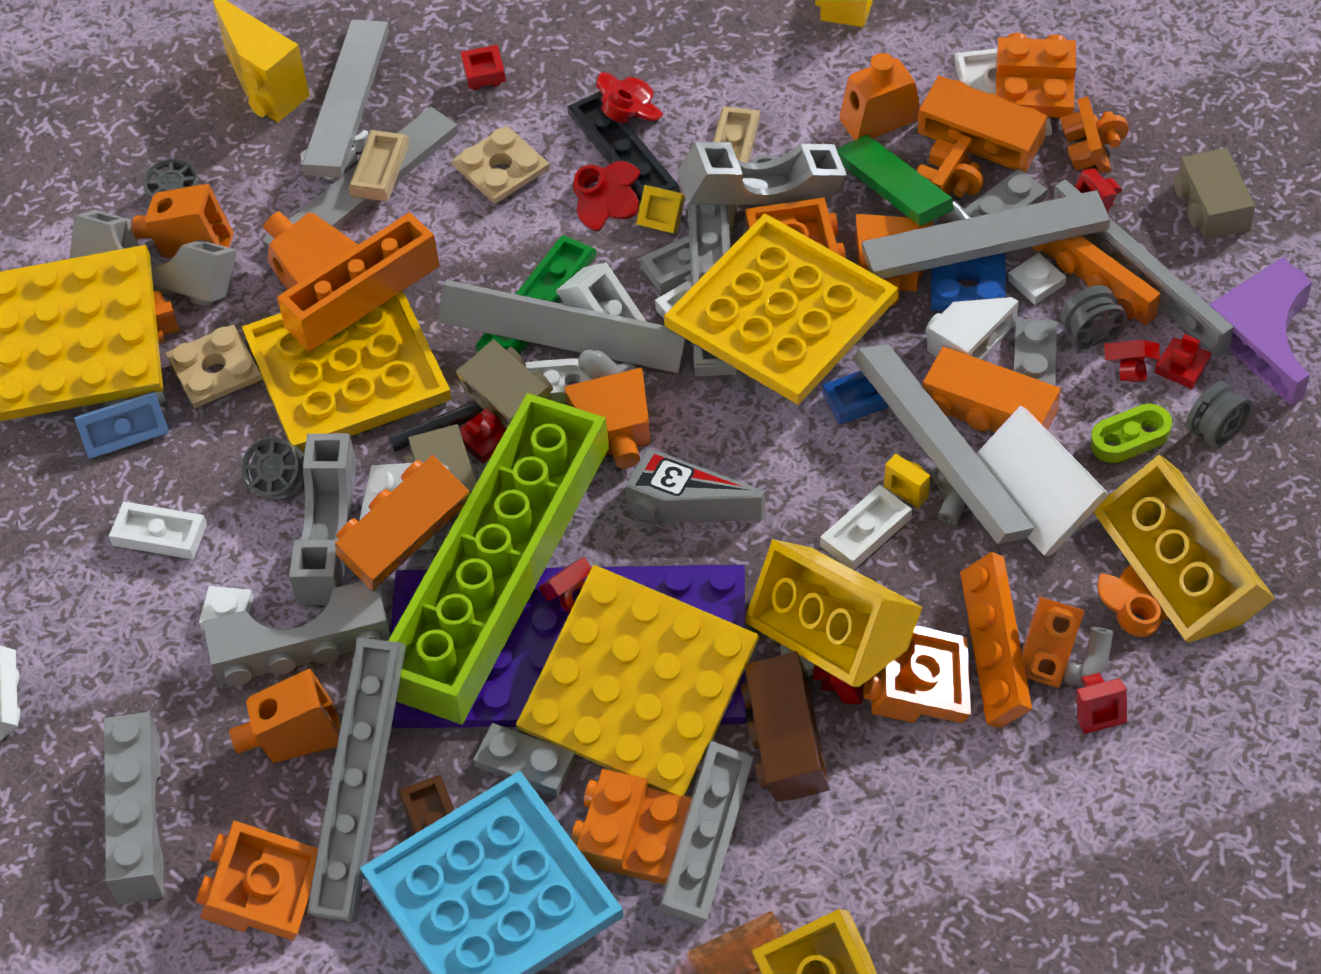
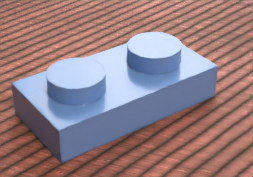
(121, 424)

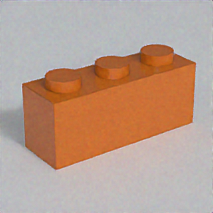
(998, 127)
(987, 392)
(400, 521)

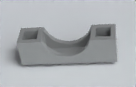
(717, 178)
(196, 270)
(329, 490)
(246, 649)
(131, 827)

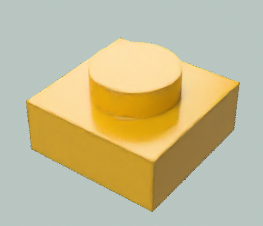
(661, 209)
(907, 480)

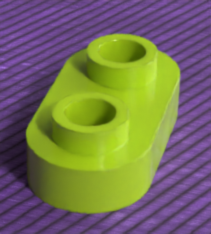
(1128, 433)

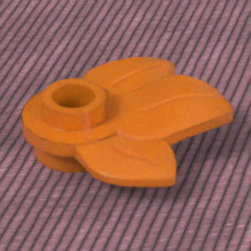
(1129, 597)

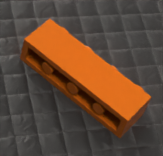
(358, 281)

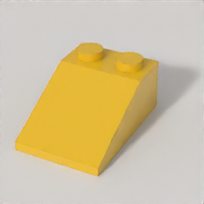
(263, 61)

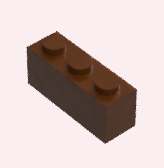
(784, 728)

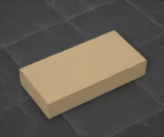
(379, 165)

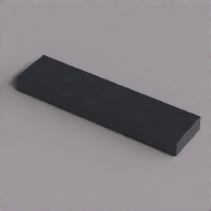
(620, 143)

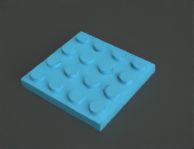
(492, 887)

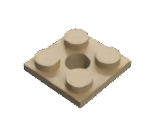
(500, 148)
(220, 347)

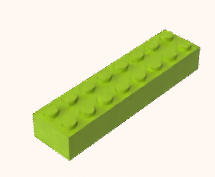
(496, 555)

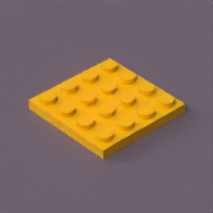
(781, 308)
(78, 333)
(354, 379)
(637, 681)

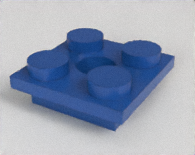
(986, 271)

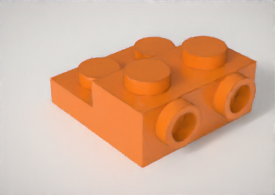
(1037, 73)
(805, 217)
(924, 680)
(630, 827)
(258, 881)

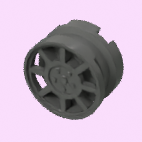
(180, 175)
(1092, 315)
(1219, 414)
(274, 469)

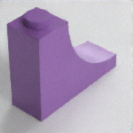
(1260, 316)

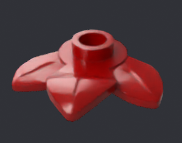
(627, 98)
(609, 197)

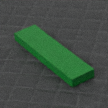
(895, 180)
(554, 270)

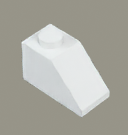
(600, 291)
(972, 326)

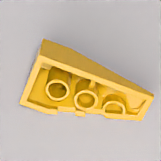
(819, 947)

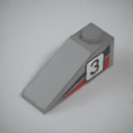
(687, 493)

